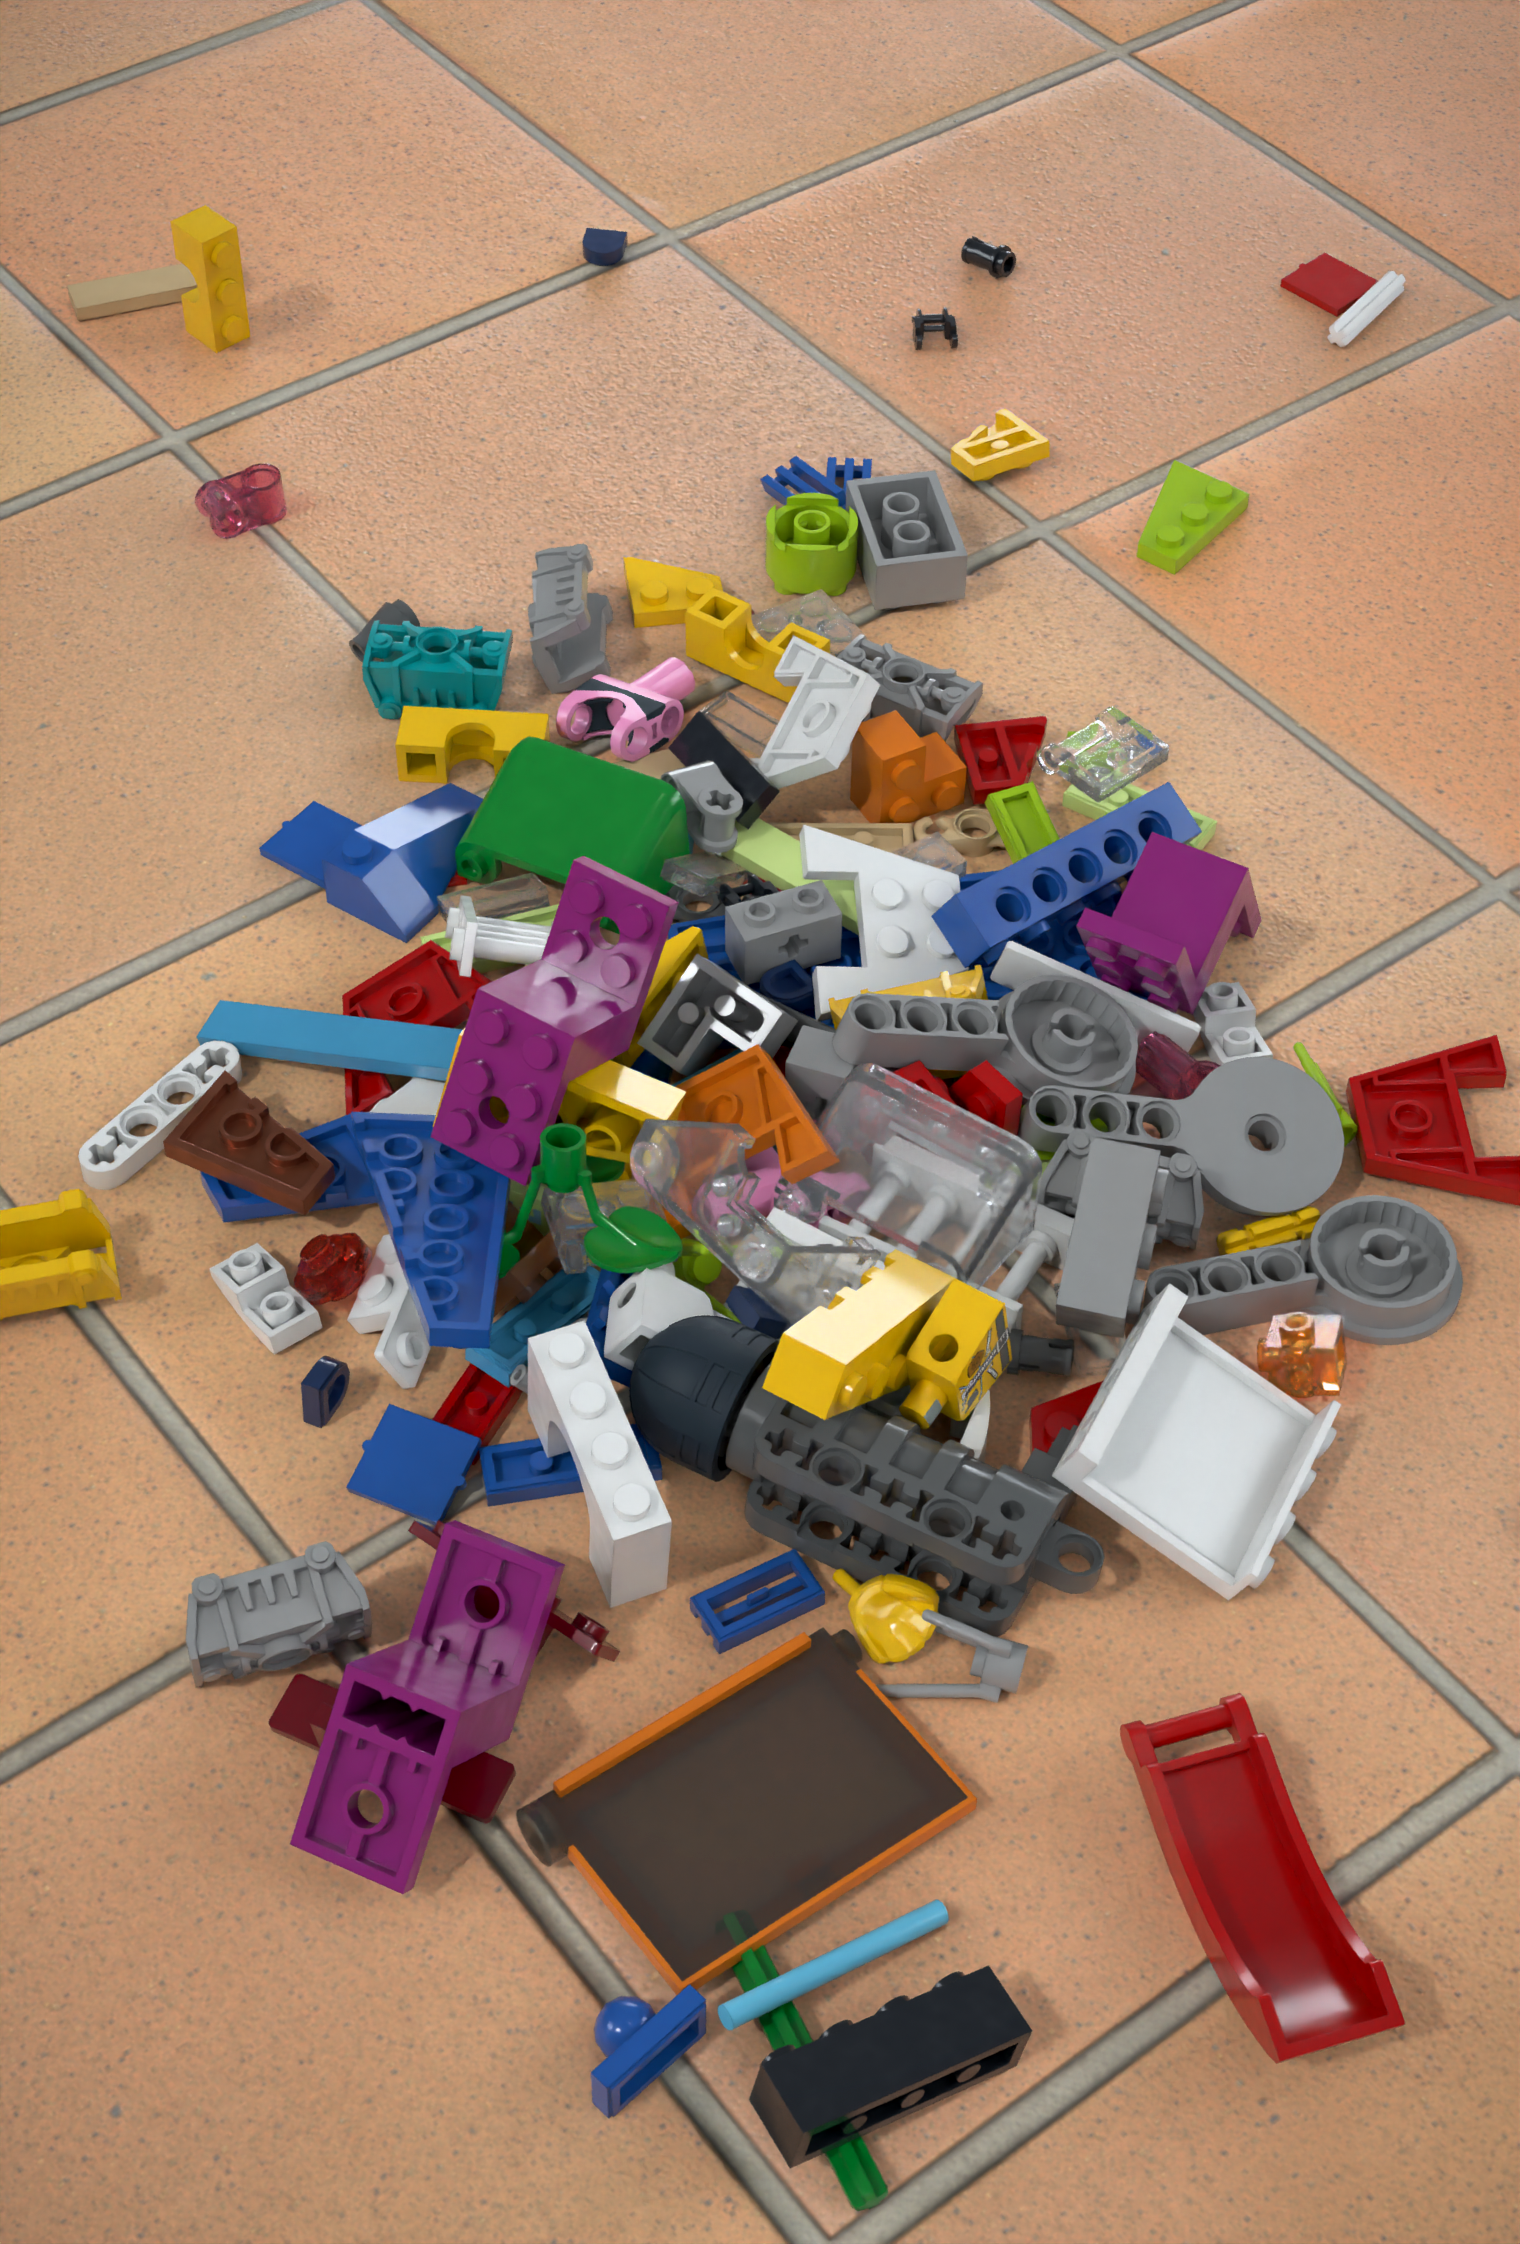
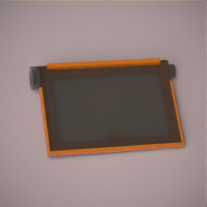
(748, 1807)

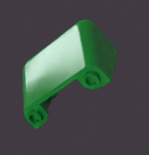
(569, 805)

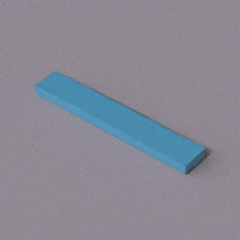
(333, 1039)

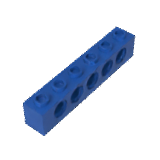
(1060, 878)

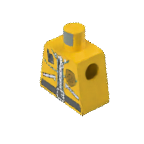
(956, 1355)

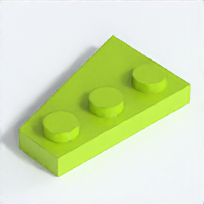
(1188, 517)

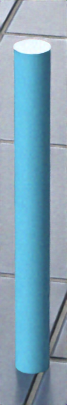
(832, 1965)

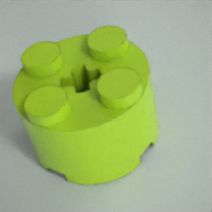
(811, 545)

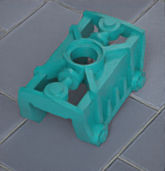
(434, 667)

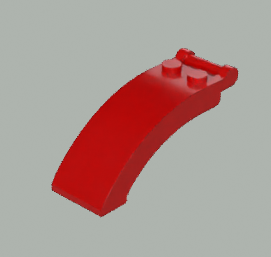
(1257, 1888)

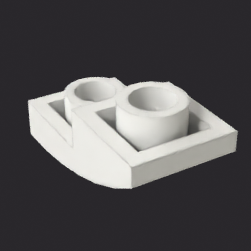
(1229, 1024)
(264, 1299)

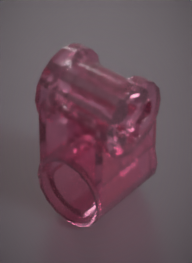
(247, 500)

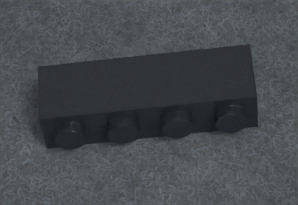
(888, 2064)

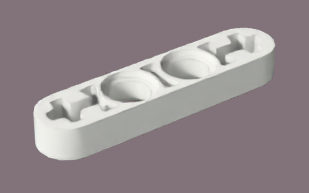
(155, 1110)

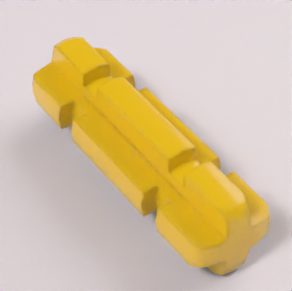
(1269, 1231)

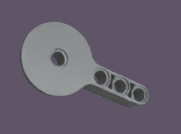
(1035, 1036)
(1213, 1125)
(1367, 1259)

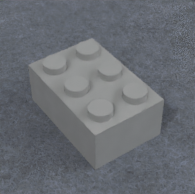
(907, 540)
(1111, 1238)

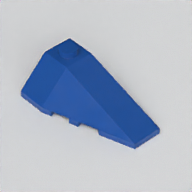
(400, 862)

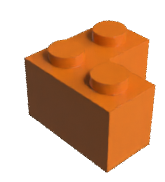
(902, 775)

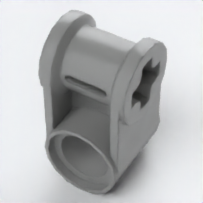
(709, 805)

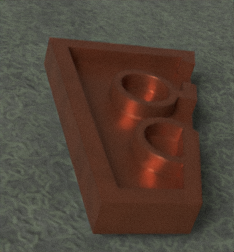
(248, 1148)

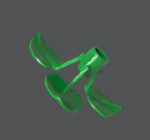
(620, 1244)

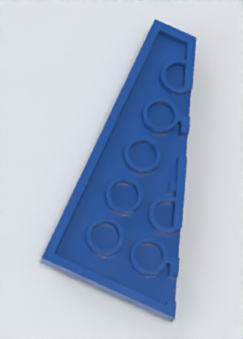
(443, 1223)

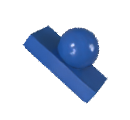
(642, 2044)

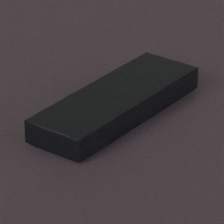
(705, 741)

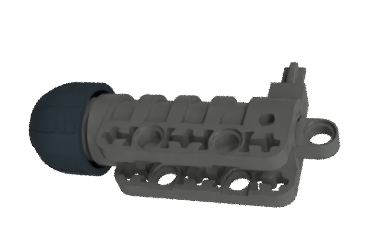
(870, 1475)

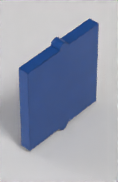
(307, 840)
(414, 1465)

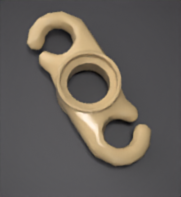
(961, 842)

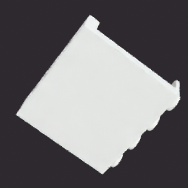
(1195, 1451)

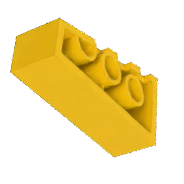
(607, 1105)

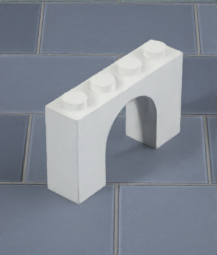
(581, 1413)

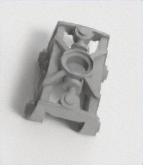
(567, 620)
(921, 693)
(1182, 1201)
(274, 1615)

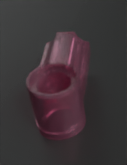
(1170, 1067)

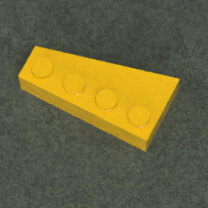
(860, 1341)

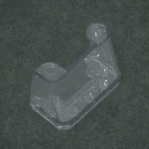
(921, 1175)
(706, 1186)

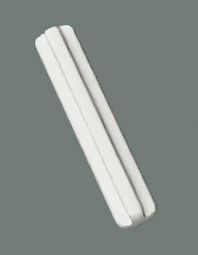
(1366, 309)

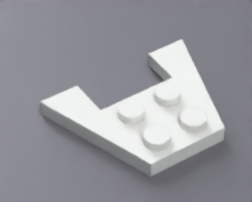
(820, 716)
(893, 916)

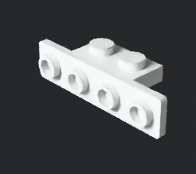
(1021, 964)
(388, 1306)

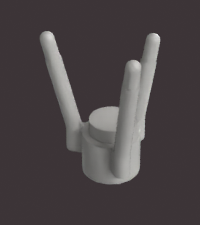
(995, 1662)

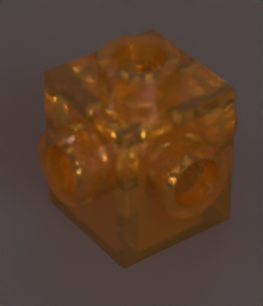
(1304, 1354)

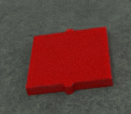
(1328, 283)

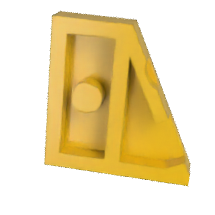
(1000, 448)
(663, 592)

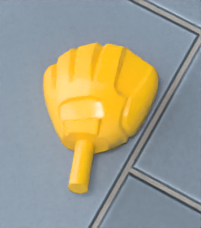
(889, 1614)

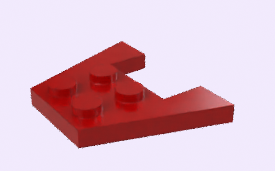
(414, 990)
(1417, 1127)

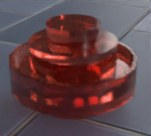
(331, 1267)

